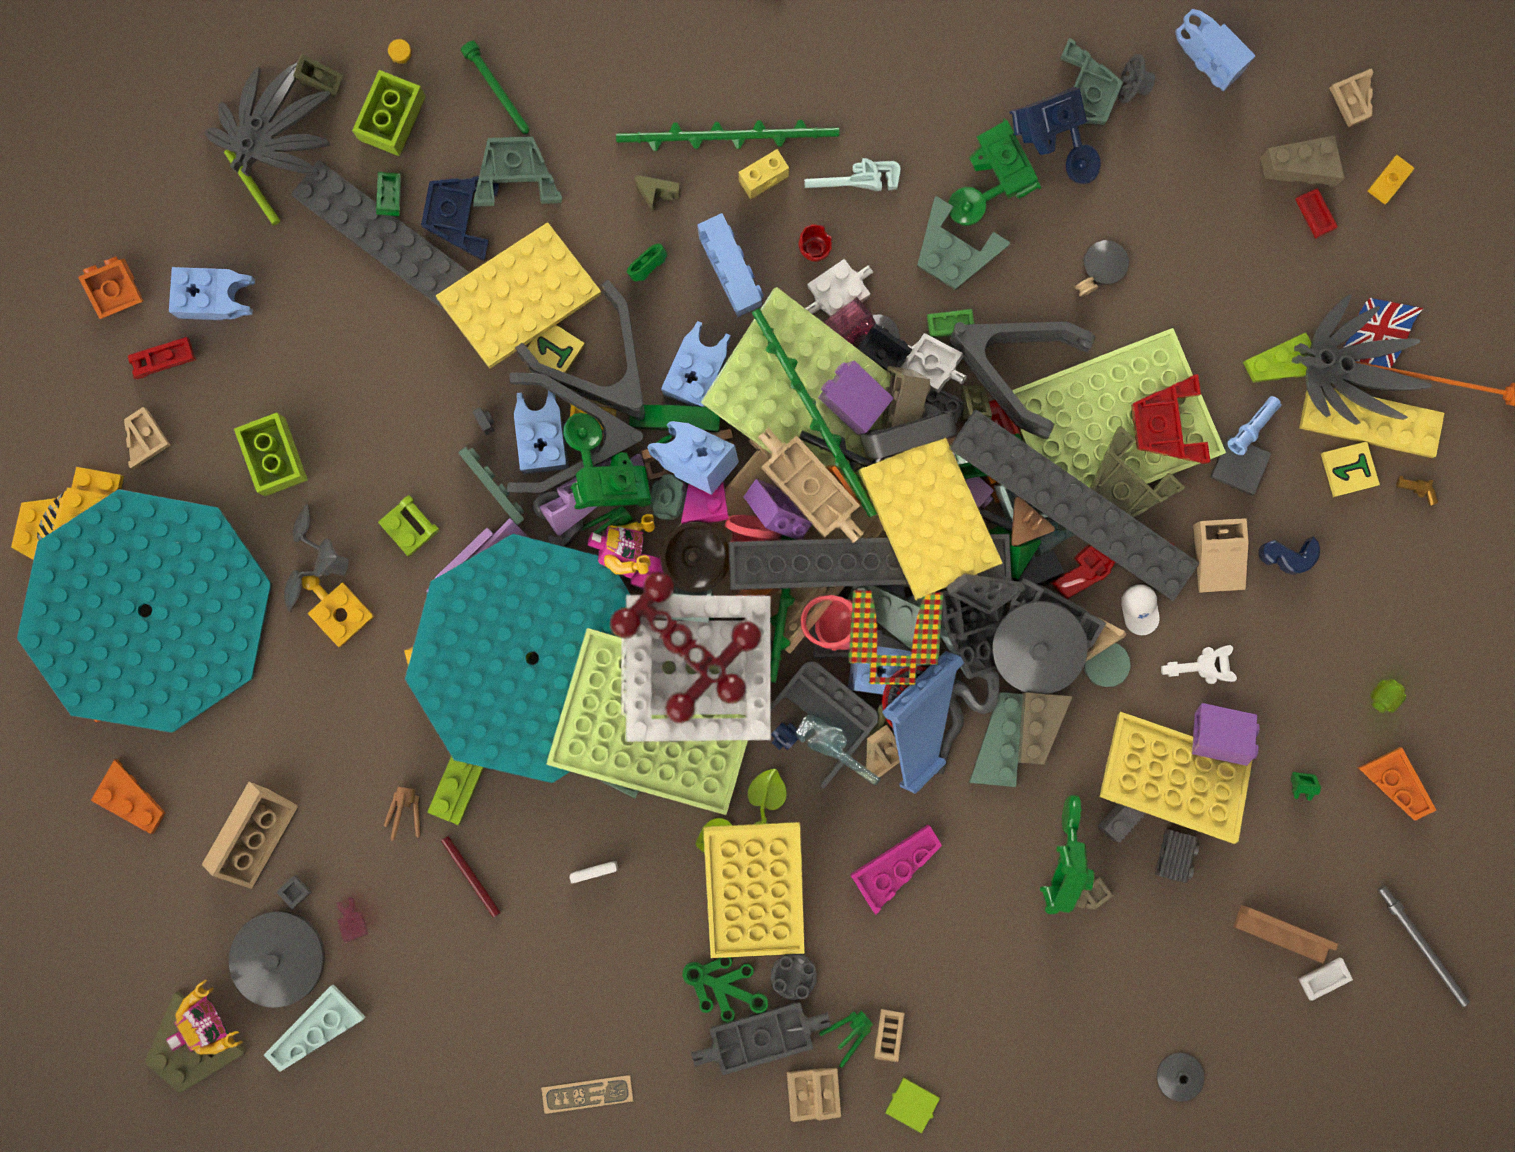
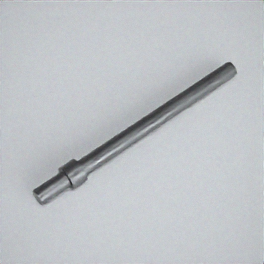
(1396, 908)

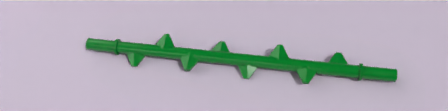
(717, 133)
(818, 423)
(779, 621)

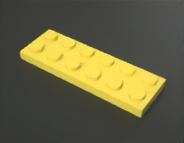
(1414, 435)

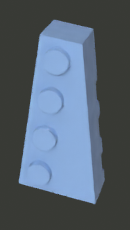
(729, 265)

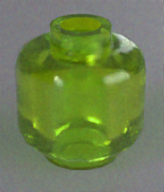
(1388, 696)

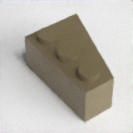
(1306, 161)
(908, 394)
(1039, 725)

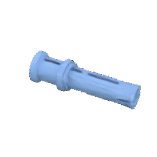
(1250, 431)

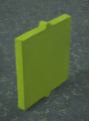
(912, 1105)

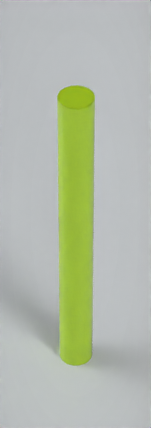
(255, 191)

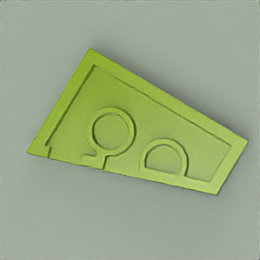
(1277, 362)

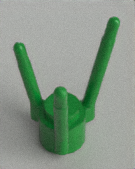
(616, 517)
(860, 1025)

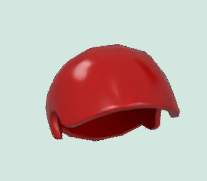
(815, 243)

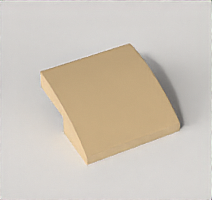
(813, 1094)

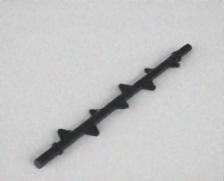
(857, 461)

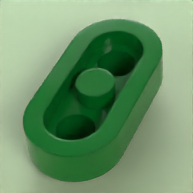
(647, 262)

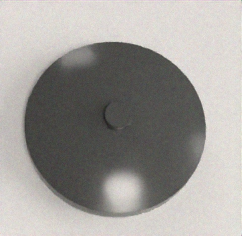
(1039, 647)
(276, 959)

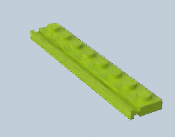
(457, 788)

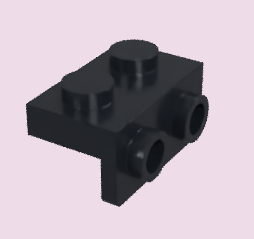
(884, 347)

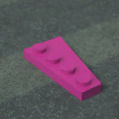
(705, 507)
(890, 870)

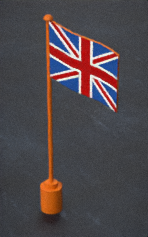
(1395, 322)

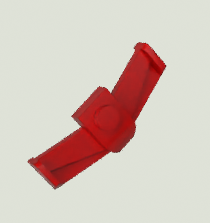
(1091, 569)

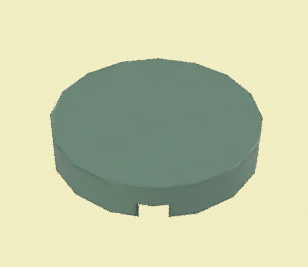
(668, 497)
(1108, 666)

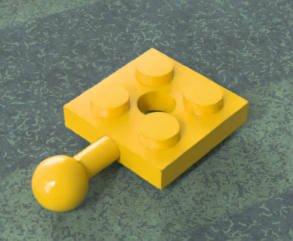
(325, 611)

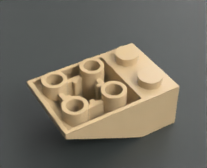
(1221, 554)

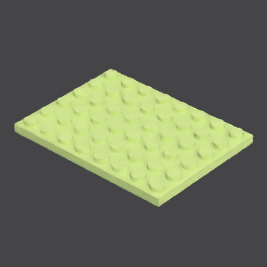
(757, 393)
(1097, 398)
(594, 741)

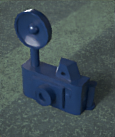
(1051, 116)

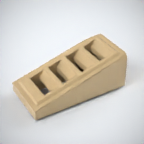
(888, 1056)

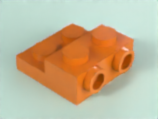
(110, 287)

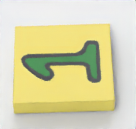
(556, 348)
(1350, 469)

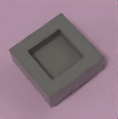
(485, 420)
(294, 891)

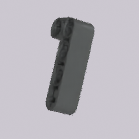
(889, 441)

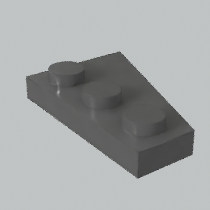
(984, 592)

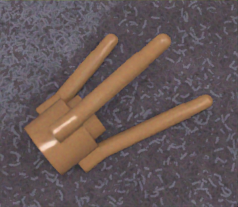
(403, 798)

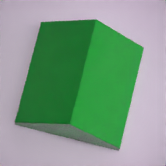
(1020, 554)

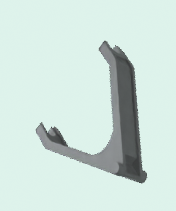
(974, 340)
(622, 396)
(617, 433)

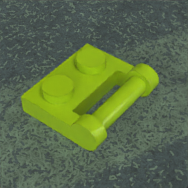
(401, 529)

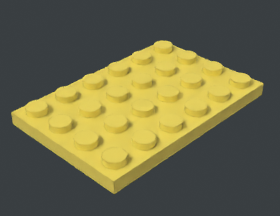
(518, 295)
(930, 517)
(1160, 776)
(754, 889)

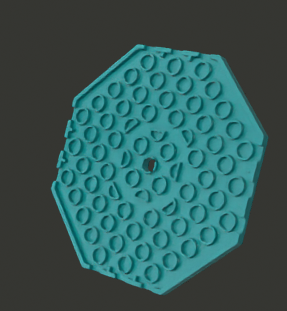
(87, 599)
(475, 641)

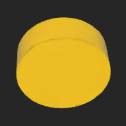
(399, 51)

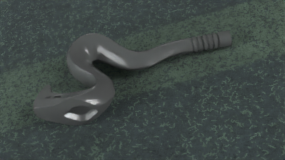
(549, 495)
(962, 689)

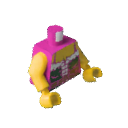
(622, 547)
(200, 1025)

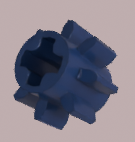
(784, 736)

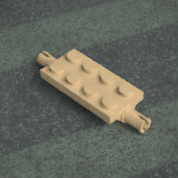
(810, 486)

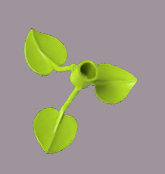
(764, 791)

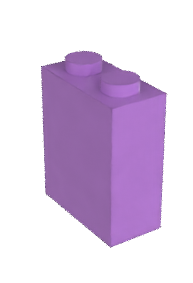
(855, 397)
(1225, 734)

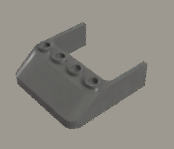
(832, 702)

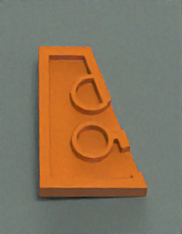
(1400, 783)
(126, 799)

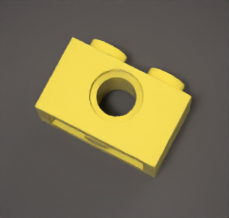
(763, 174)

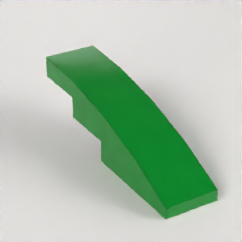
(660, 415)

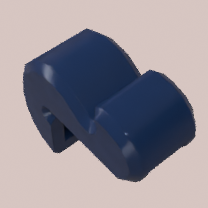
(1289, 560)

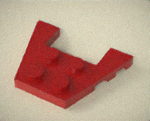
(1159, 423)

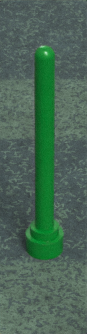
(472, 52)

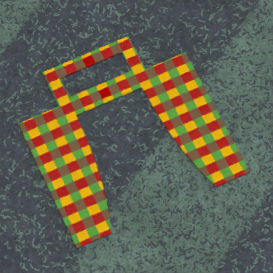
(864, 637)

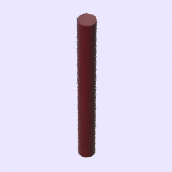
(470, 876)

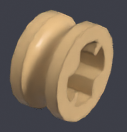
(1086, 287)

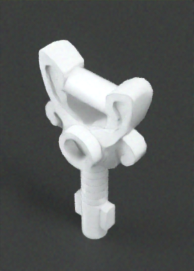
(1205, 666)

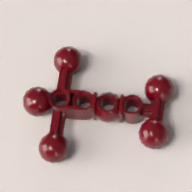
(729, 688)

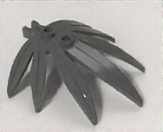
(255, 134)
(1335, 366)

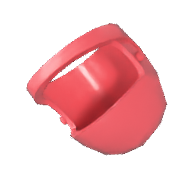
(749, 529)
(834, 624)

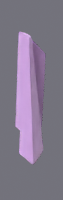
(561, 511)
(484, 541)

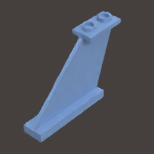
(920, 721)

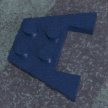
(448, 213)

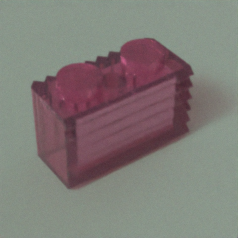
(851, 321)

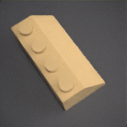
(249, 836)

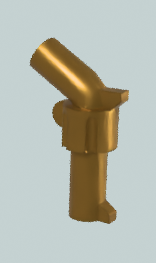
(1421, 487)

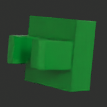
(1305, 784)

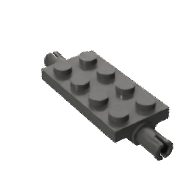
(761, 1038)

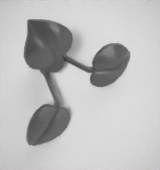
(326, 562)

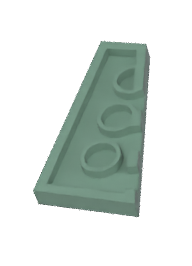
(486, 476)
(893, 612)
(1000, 746)

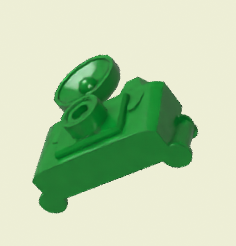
(1010, 165)
(606, 485)
(1072, 870)

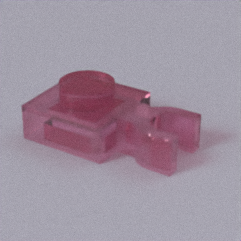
(352, 924)

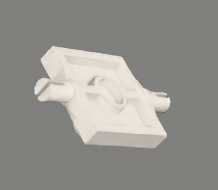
(838, 288)
(935, 362)

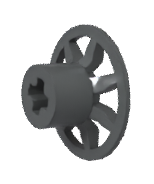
(1138, 81)

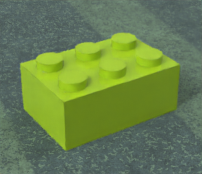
(389, 113)
(270, 454)

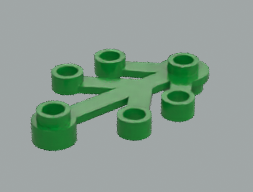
(721, 986)

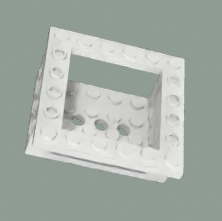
(647, 687)

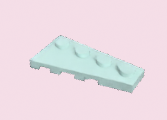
(319, 1024)

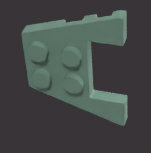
(1097, 83)
(513, 161)
(950, 257)

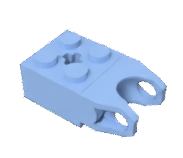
(1215, 49)
(215, 293)
(696, 361)
(537, 428)
(696, 456)
(860, 672)

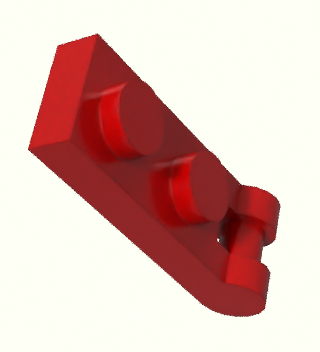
(161, 357)

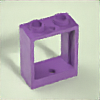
(776, 510)

